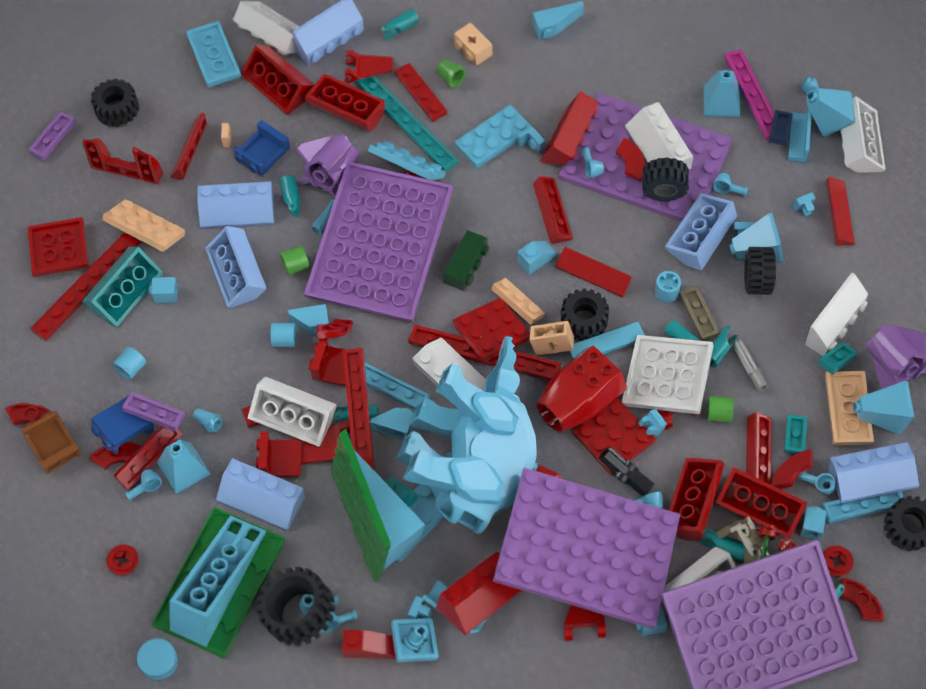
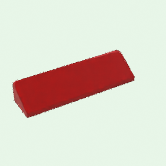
(189, 147)
(552, 210)
(839, 211)
(594, 272)
(759, 447)

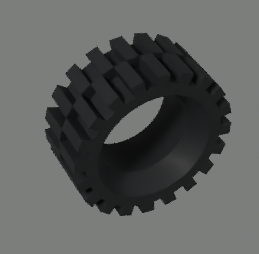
(281, 591)

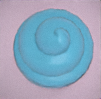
(809, 84)

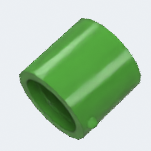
(294, 260)
(720, 409)

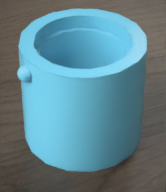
(667, 287)
(283, 334)
(129, 363)

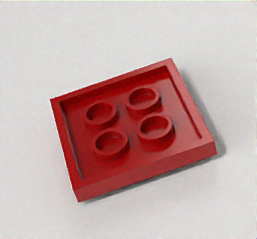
(58, 247)
(488, 326)
(614, 428)

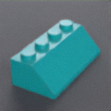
(122, 286)

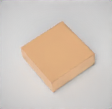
(226, 135)

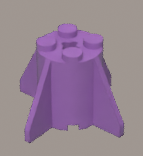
(326, 161)
(897, 354)

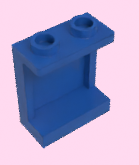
(262, 149)
(118, 427)

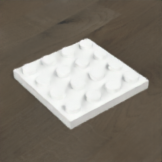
(668, 374)

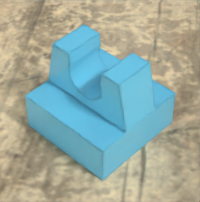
(804, 204)
(653, 423)
(419, 610)

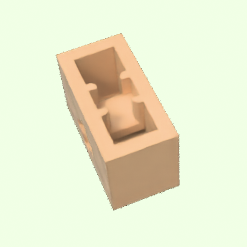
(473, 44)
(551, 338)

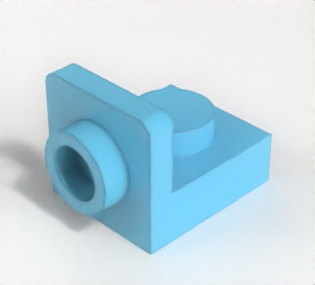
(533, 138)

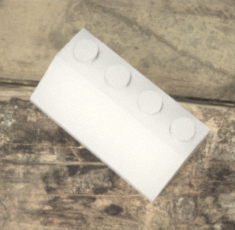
(267, 25)
(657, 136)
(863, 140)
(837, 315)
(439, 355)
(291, 411)
(710, 564)

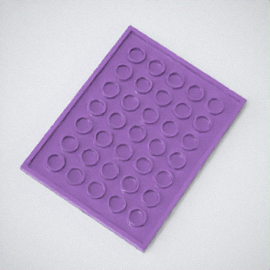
(604, 138)
(379, 241)
(587, 548)
(761, 623)

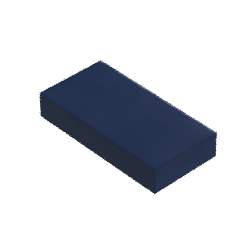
(780, 127)

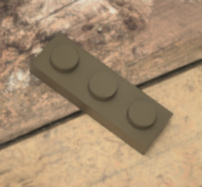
(699, 313)

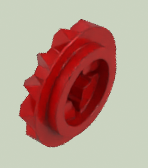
(118, 553)
(846, 560)

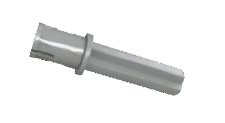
(753, 371)

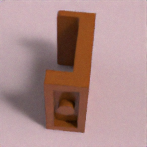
(50, 441)

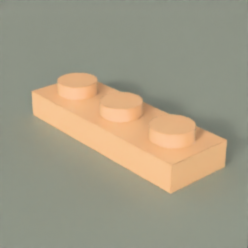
(518, 301)

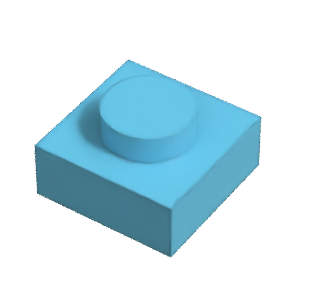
(741, 226)

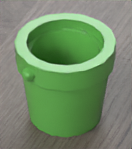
(451, 73)

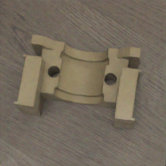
(748, 535)

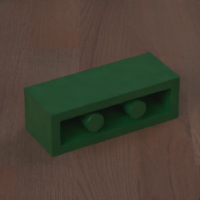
(466, 260)

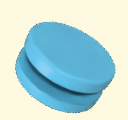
(157, 659)

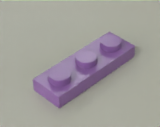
(52, 136)
(153, 411)

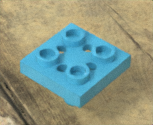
(414, 640)

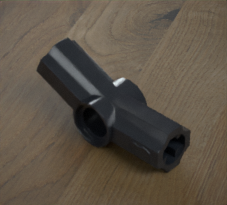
(625, 471)

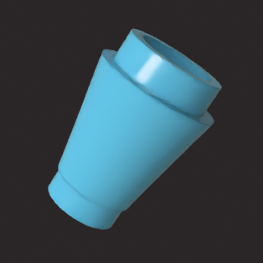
(208, 420)

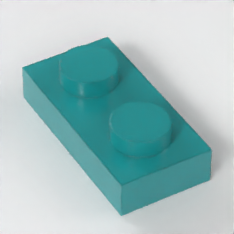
(837, 358)
(795, 434)
(403, 492)

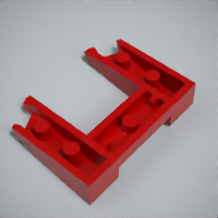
(144, 168)

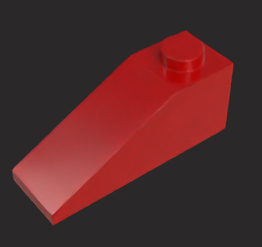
(367, 645)

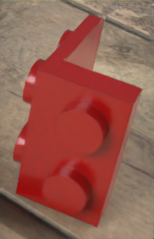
(327, 363)
(279, 457)

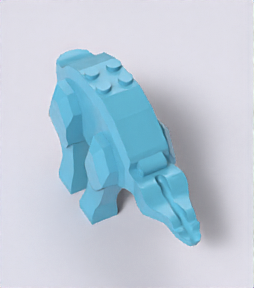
(488, 439)

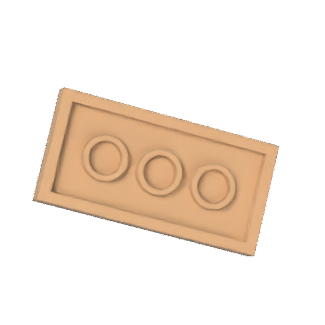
(144, 225)
(842, 391)

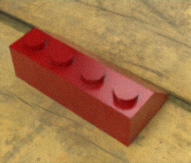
(276, 78)
(570, 130)
(475, 596)

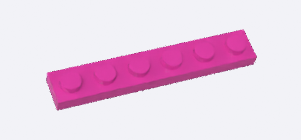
(751, 91)

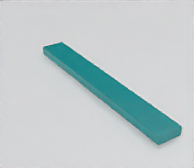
(409, 124)

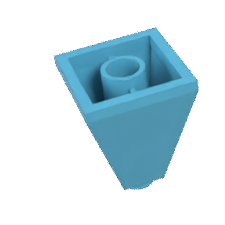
(722, 95)
(831, 109)
(760, 234)
(887, 407)
(182, 465)

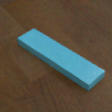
(611, 340)
(393, 387)
(844, 511)

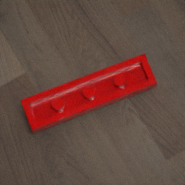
(420, 92)
(146, 456)

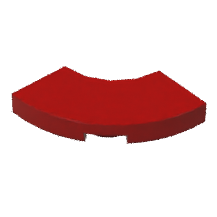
(632, 157)
(335, 329)
(25, 413)
(106, 458)
(792, 468)
(863, 600)

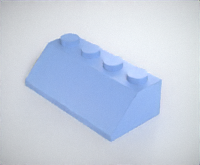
(327, 31)
(236, 205)
(701, 230)
(235, 267)
(874, 472)
(260, 494)

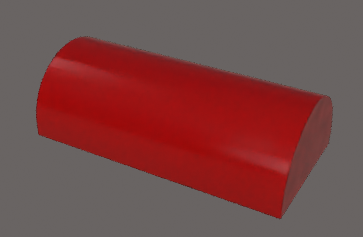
(346, 102)
(695, 496)
(761, 502)

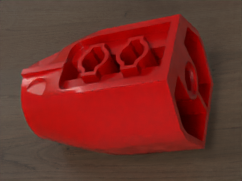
(580, 390)

